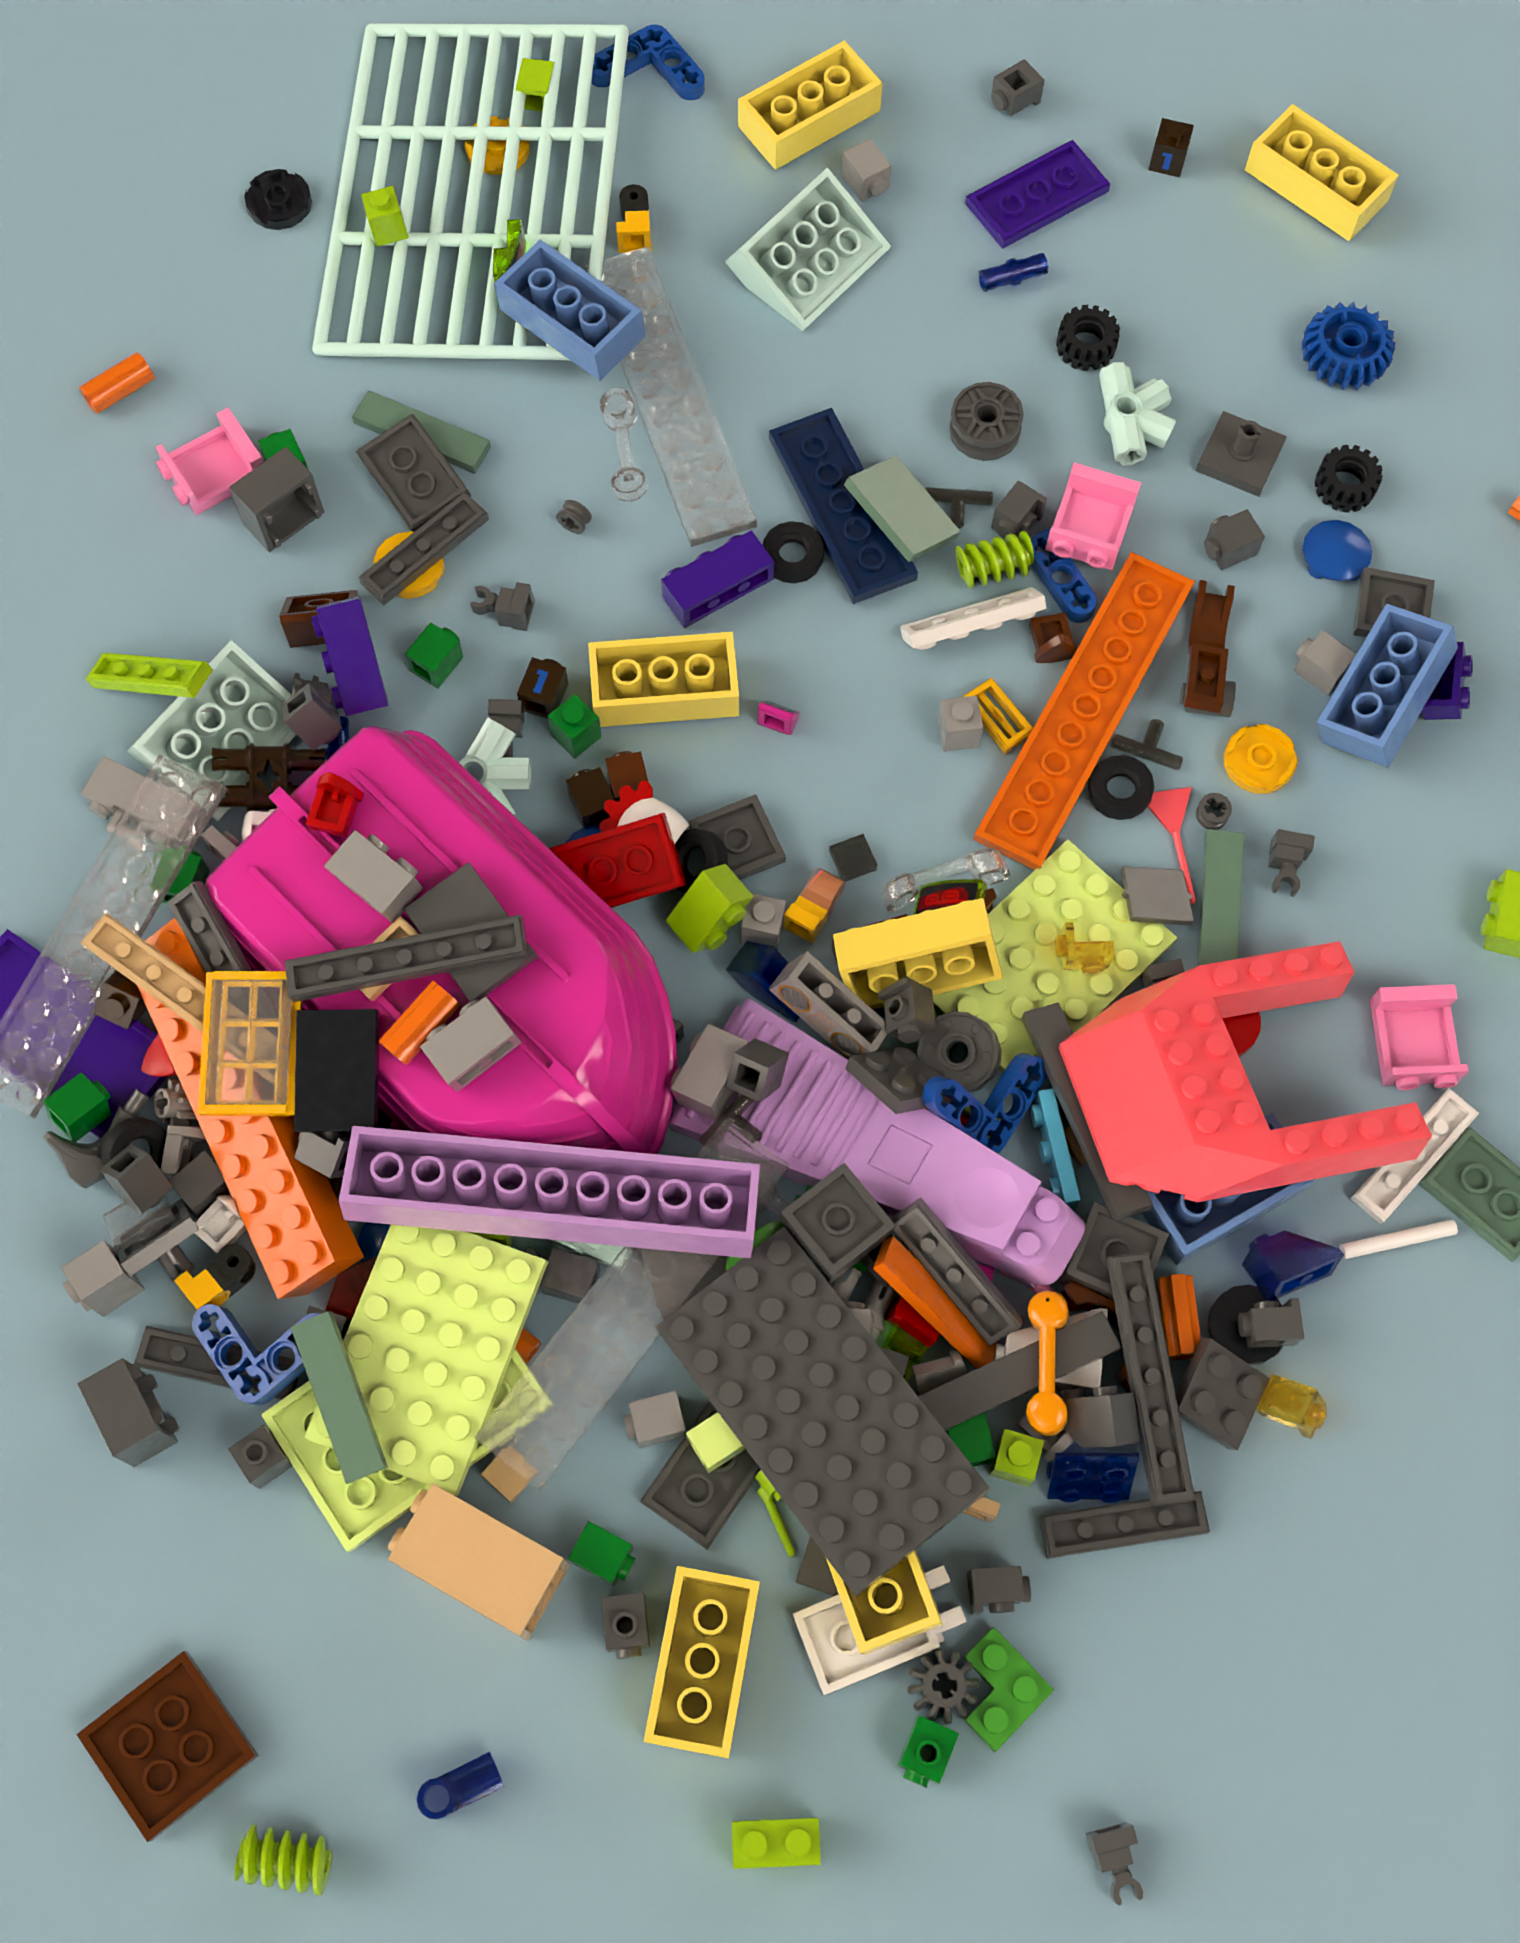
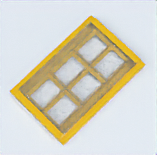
(248, 1045)

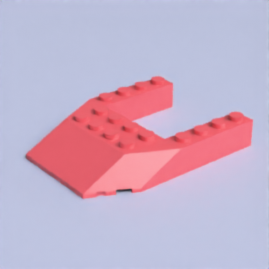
(1178, 1106)

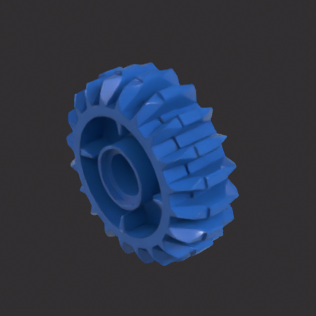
(1348, 345)

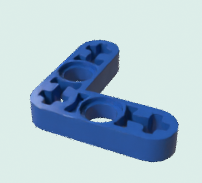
(658, 47)
(1063, 592)
(983, 1116)
(259, 1366)

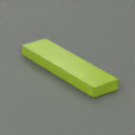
(149, 674)

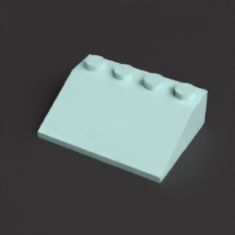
(809, 251)
(230, 711)

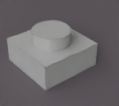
(220, 844)

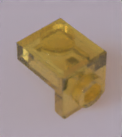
(1088, 956)
(1293, 1405)

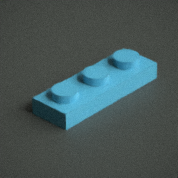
(1054, 1148)

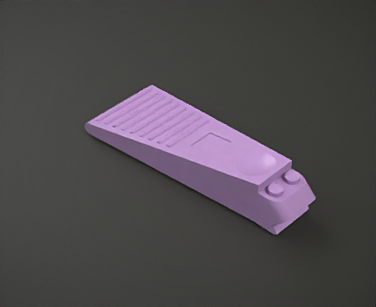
(832, 1119)

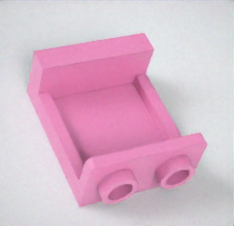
(209, 464)
(1093, 516)
(1416, 1036)

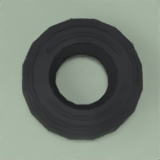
(799, 533)
(1126, 767)
(706, 840)
(130, 1130)

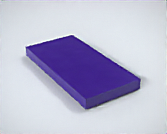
(1037, 194)

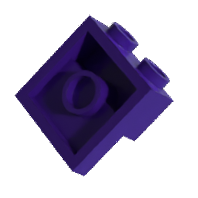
(1450, 694)

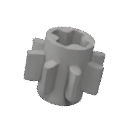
(173, 1105)

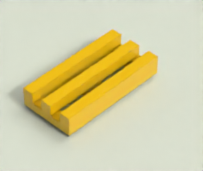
(989, 725)

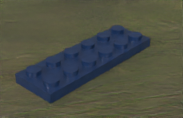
(818, 464)

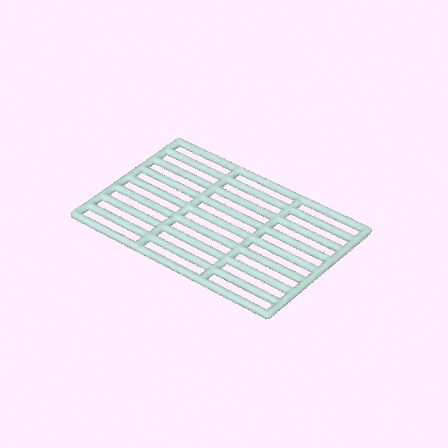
(480, 134)

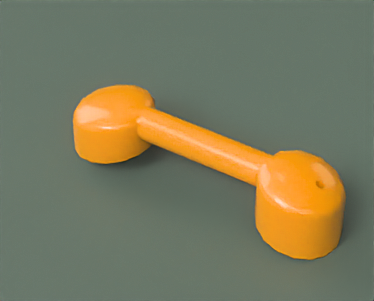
(1046, 1409)

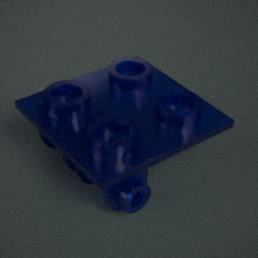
(1091, 1476)

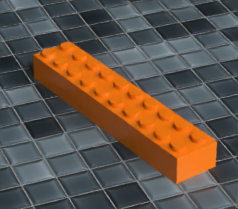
(280, 1200)

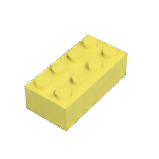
(809, 104)
(1321, 172)
(664, 679)
(936, 948)
(891, 1608)
(702, 1662)

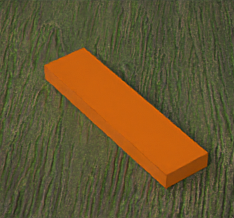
(924, 1294)

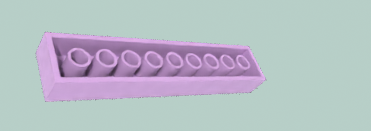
(550, 1191)

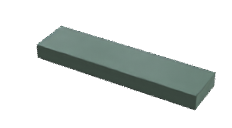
(455, 444)
(1220, 896)
(339, 1397)

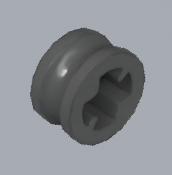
(574, 516)
(1210, 820)

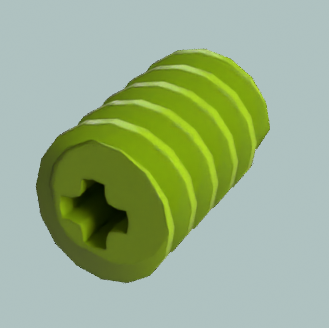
(995, 558)
(283, 1861)

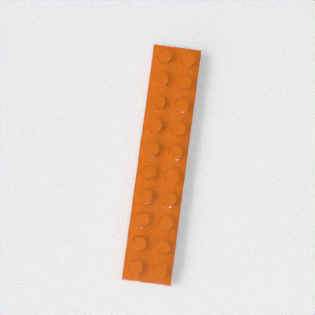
(1083, 712)

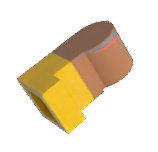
(813, 905)

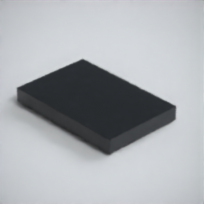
(336, 1070)

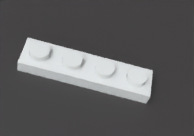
(984, 615)

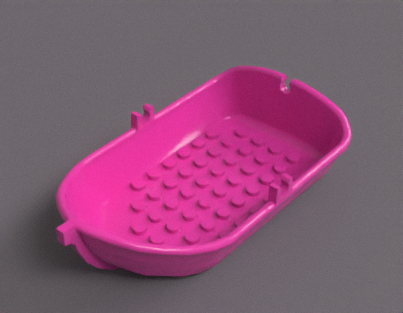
(586, 1010)

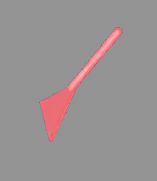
(1170, 810)

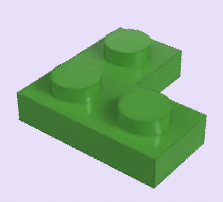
(1015, 1692)

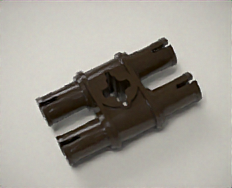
(255, 763)

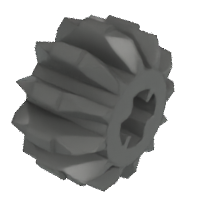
(951, 1673)

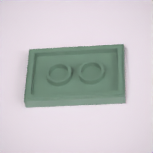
(902, 508)
(1480, 1190)

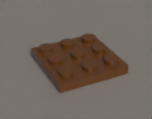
(167, 1745)

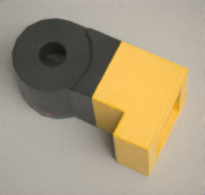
(634, 211)
(221, 1279)

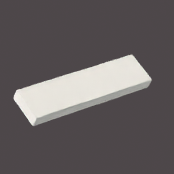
(1393, 1182)

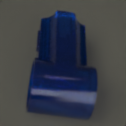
(464, 1784)

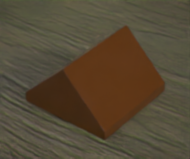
(297, 615)

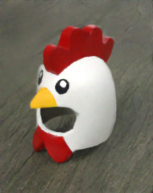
(641, 805)

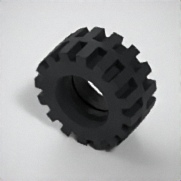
(1093, 322)
(1356, 463)

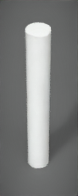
(1398, 1239)

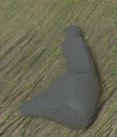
(84, 1160)

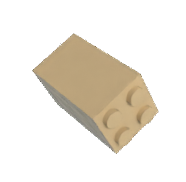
(478, 1560)

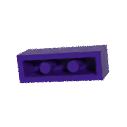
(717, 578)
(350, 656)

